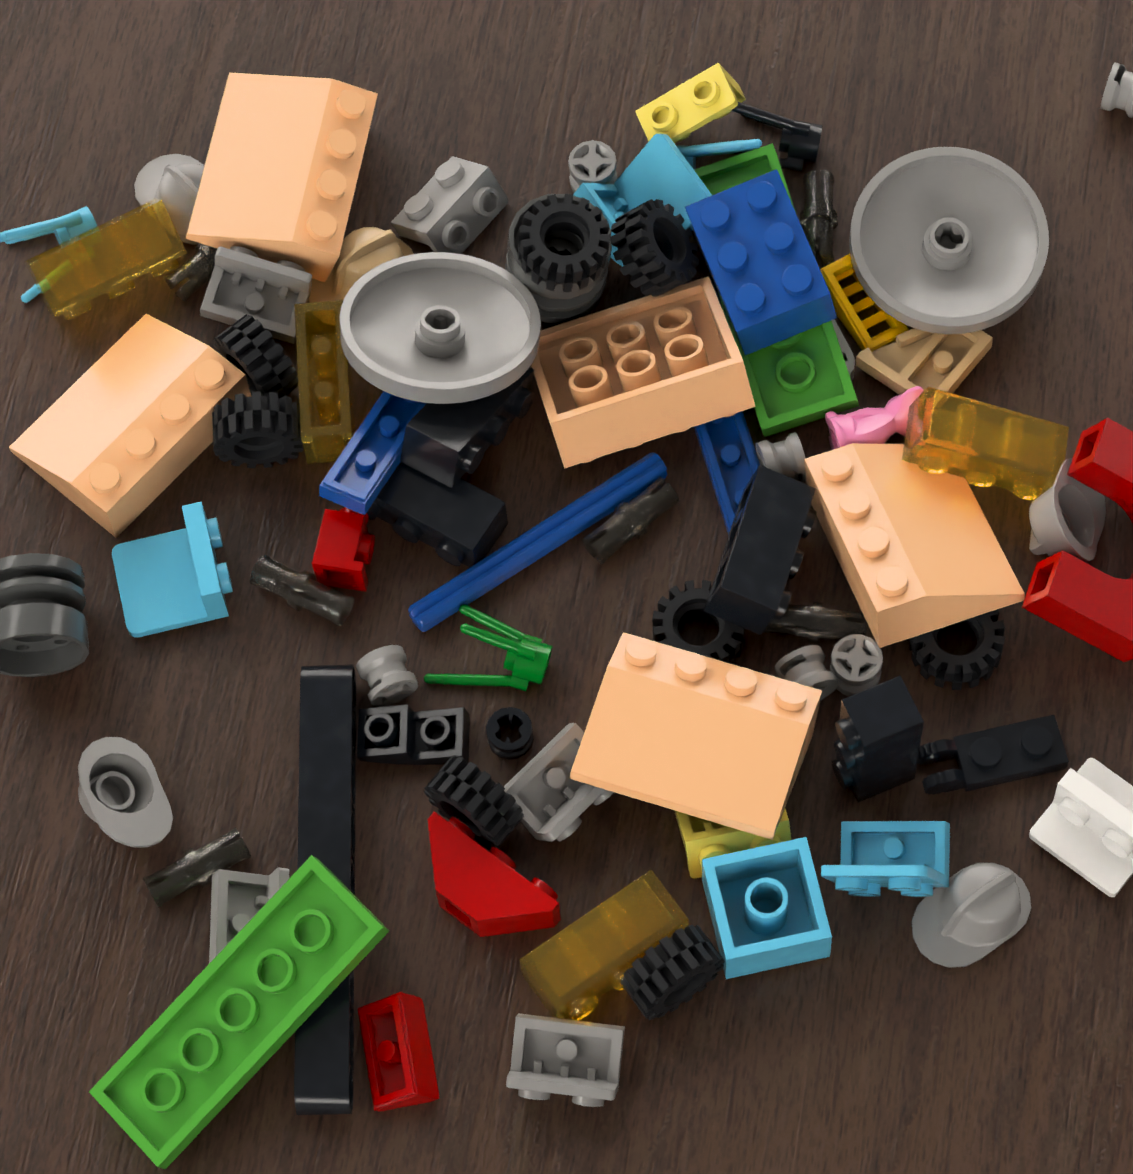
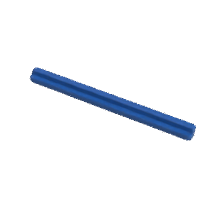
(536, 542)

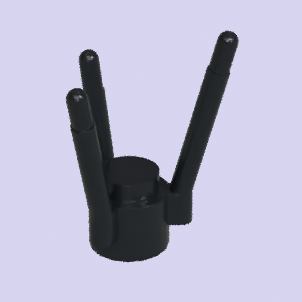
(797, 138)

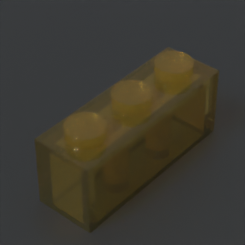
(106, 259)
(323, 382)
(984, 443)
(600, 946)

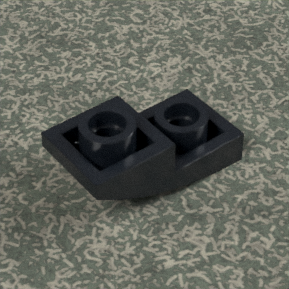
(412, 737)

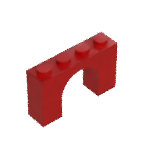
(1068, 589)

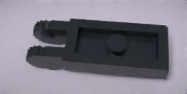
(995, 756)

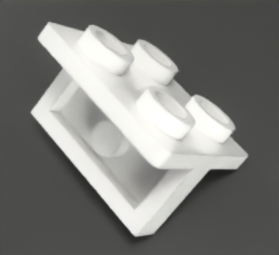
(1091, 826)

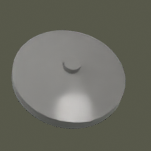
(948, 240)
(440, 327)

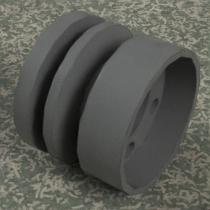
(556, 305)
(41, 615)

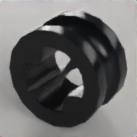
(509, 716)

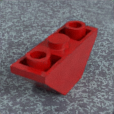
(483, 885)

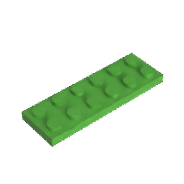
(799, 375)
(238, 1012)

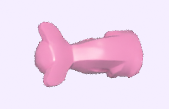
(871, 424)

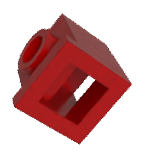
(343, 550)

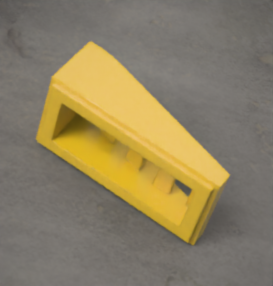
(848, 313)

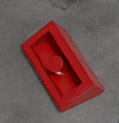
(398, 1052)

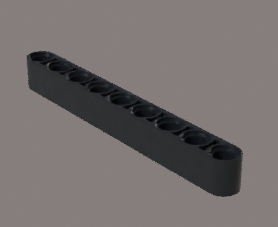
(327, 832)

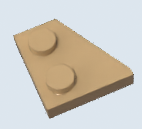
(925, 360)

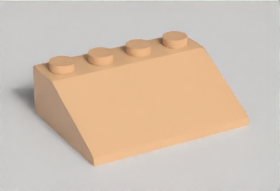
(283, 168)
(640, 372)
(131, 422)
(908, 541)
(697, 735)

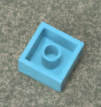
(766, 907)

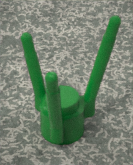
(525, 655)

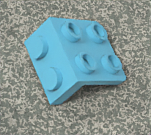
(654, 174)
(173, 576)
(891, 855)

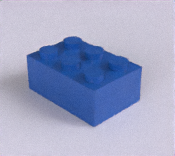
(761, 262)

